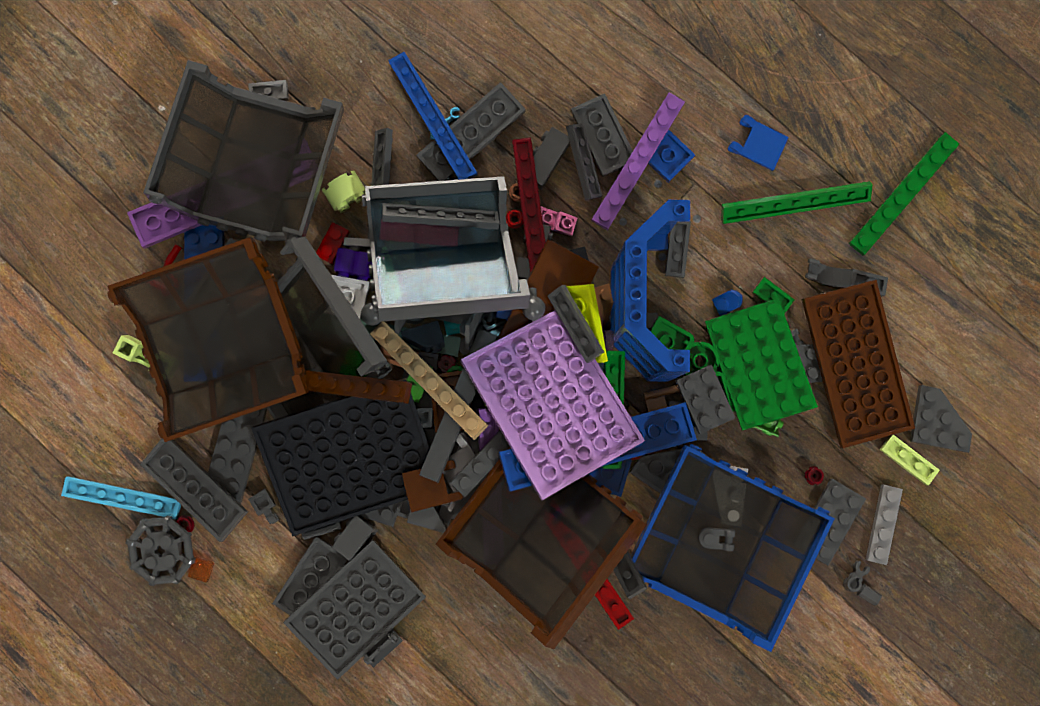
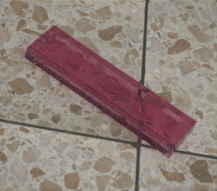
(419, 233)

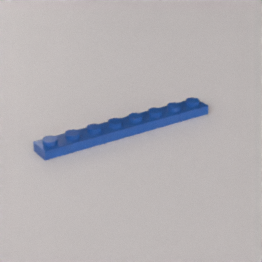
(432, 117)

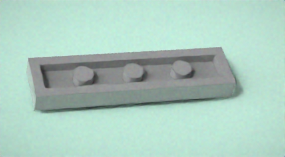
(884, 524)

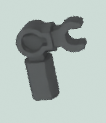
(854, 584)

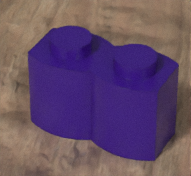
(352, 263)

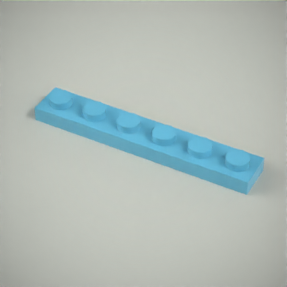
(121, 497)

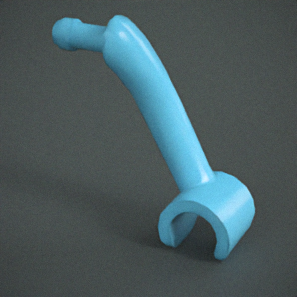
(450, 118)

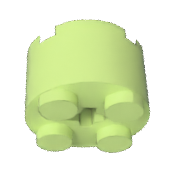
(344, 191)

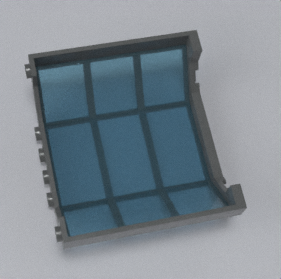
(439, 279)

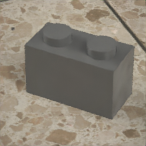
(354, 537)

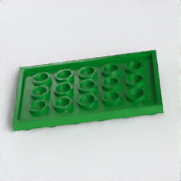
(761, 364)

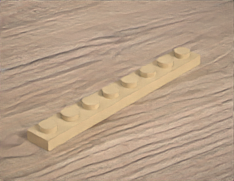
(429, 380)

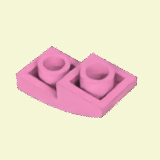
(559, 221)

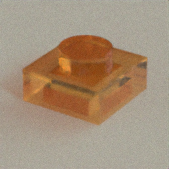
(201, 570)

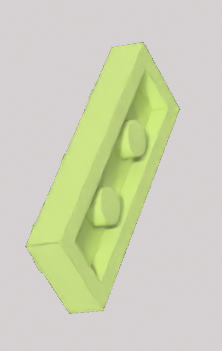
(909, 460)

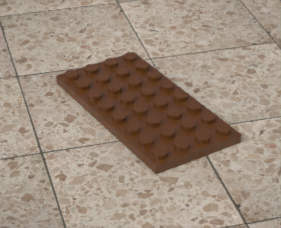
(858, 364)

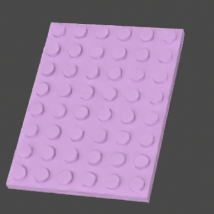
(551, 404)

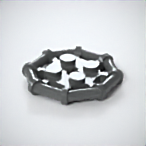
(151, 556)

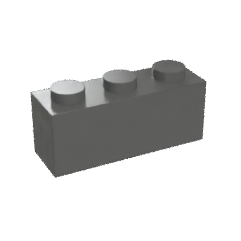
(549, 154)

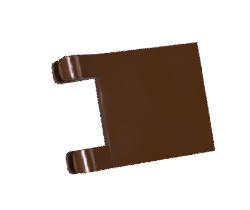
(425, 493)

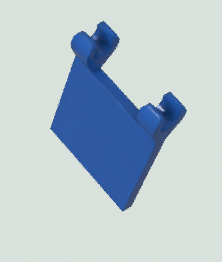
(761, 145)

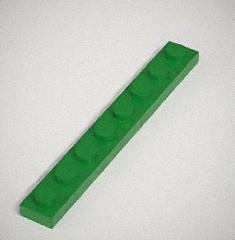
(903, 193)
(796, 202)

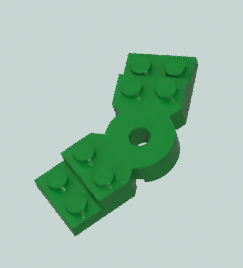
(679, 339)

